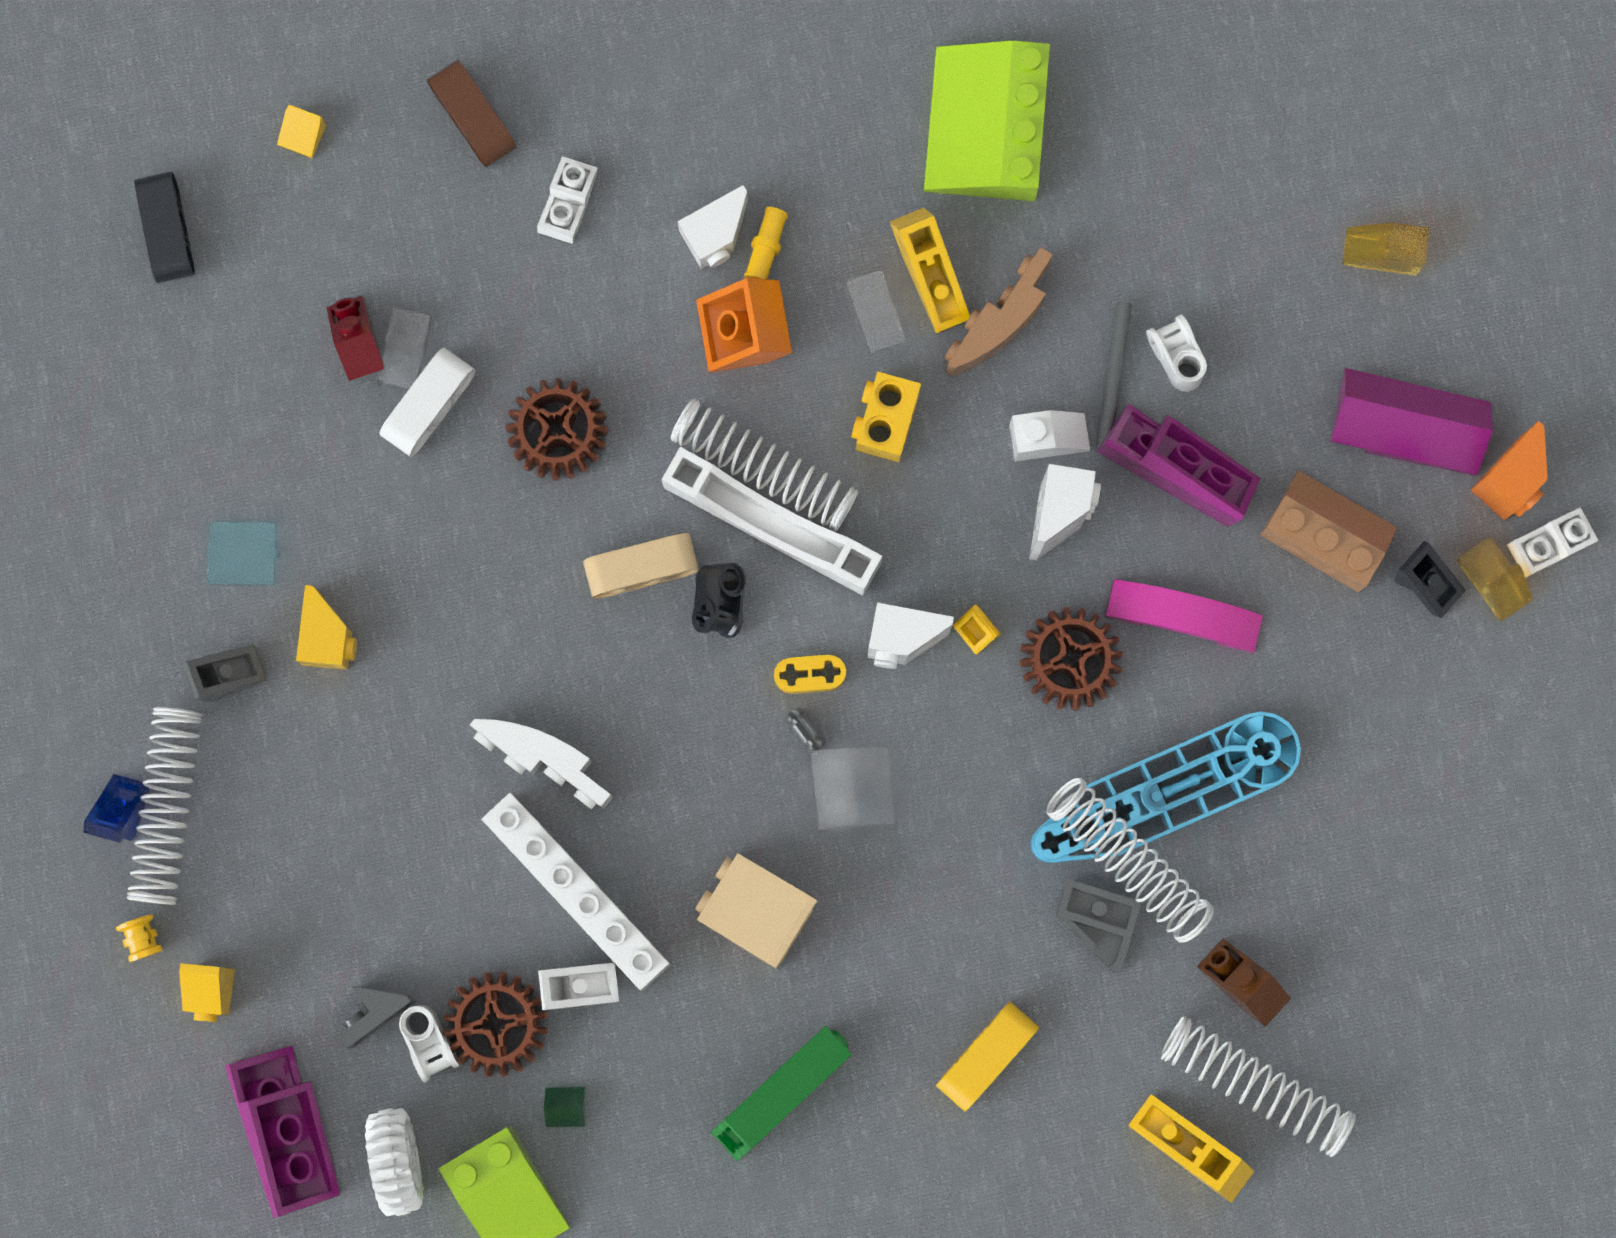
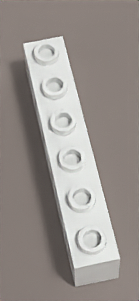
(576, 892)

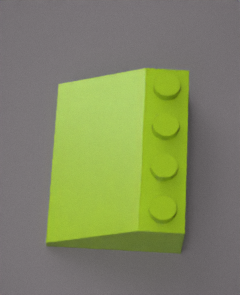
(987, 120)

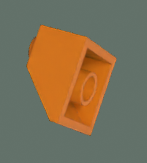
(744, 325)
(1517, 475)

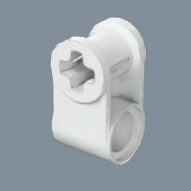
(1177, 346)
(428, 1044)

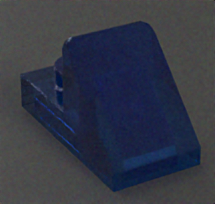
(117, 810)

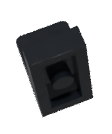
(1430, 580)

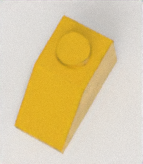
(323, 635)
(206, 990)

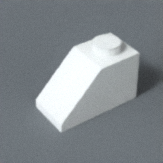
(714, 229)
(1048, 434)

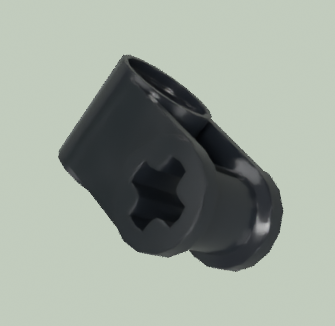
(719, 596)

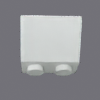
(904, 634)

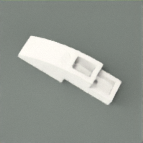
(531, 748)

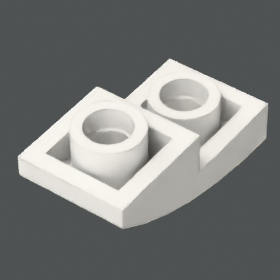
(567, 200)
(1552, 542)

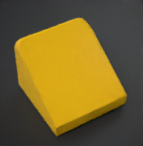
(301, 131)

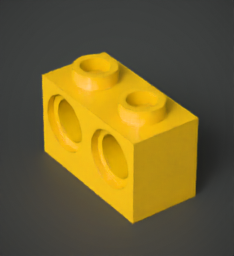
(893, 418)

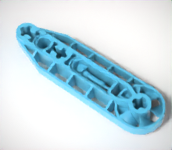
(1147, 801)

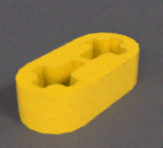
(810, 664)

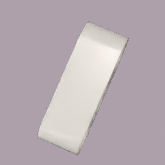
(427, 402)

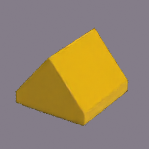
(977, 629)

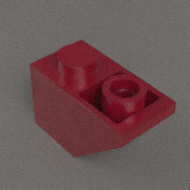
(354, 338)

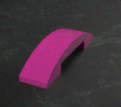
(1184, 614)

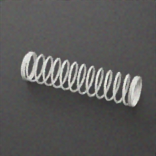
(838, 516)
(168, 715)
(1062, 810)
(1341, 1126)

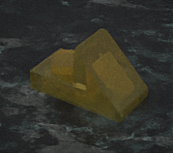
(1495, 579)

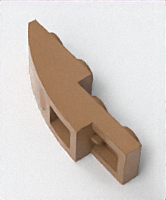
(995, 327)

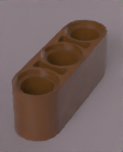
(471, 113)

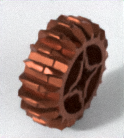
(546, 441)
(1064, 642)
(493, 1006)

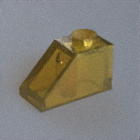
(1387, 247)

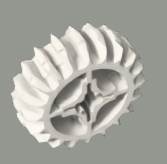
(394, 1162)

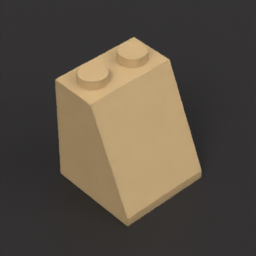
(755, 910)

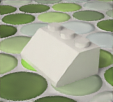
(1063, 504)

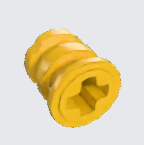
(139, 937)

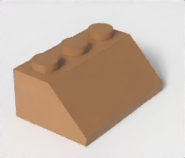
(1329, 532)

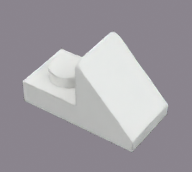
(578, 986)

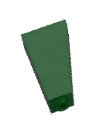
(782, 1092)

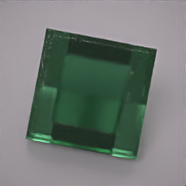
(564, 1107)

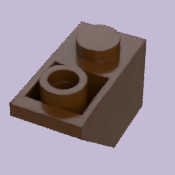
(1244, 982)

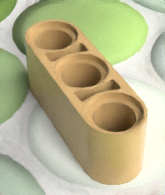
(641, 565)

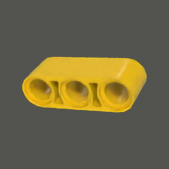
(987, 1056)

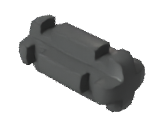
(805, 730)

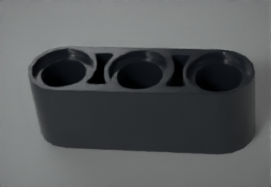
(164, 227)

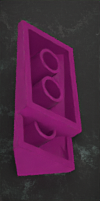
(1412, 422)
(1180, 464)
(283, 1130)

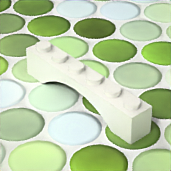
(770, 523)

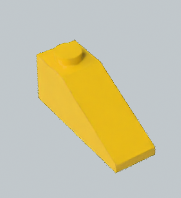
(930, 268)
(1191, 1148)

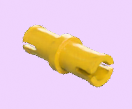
(766, 244)

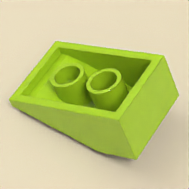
(503, 1190)

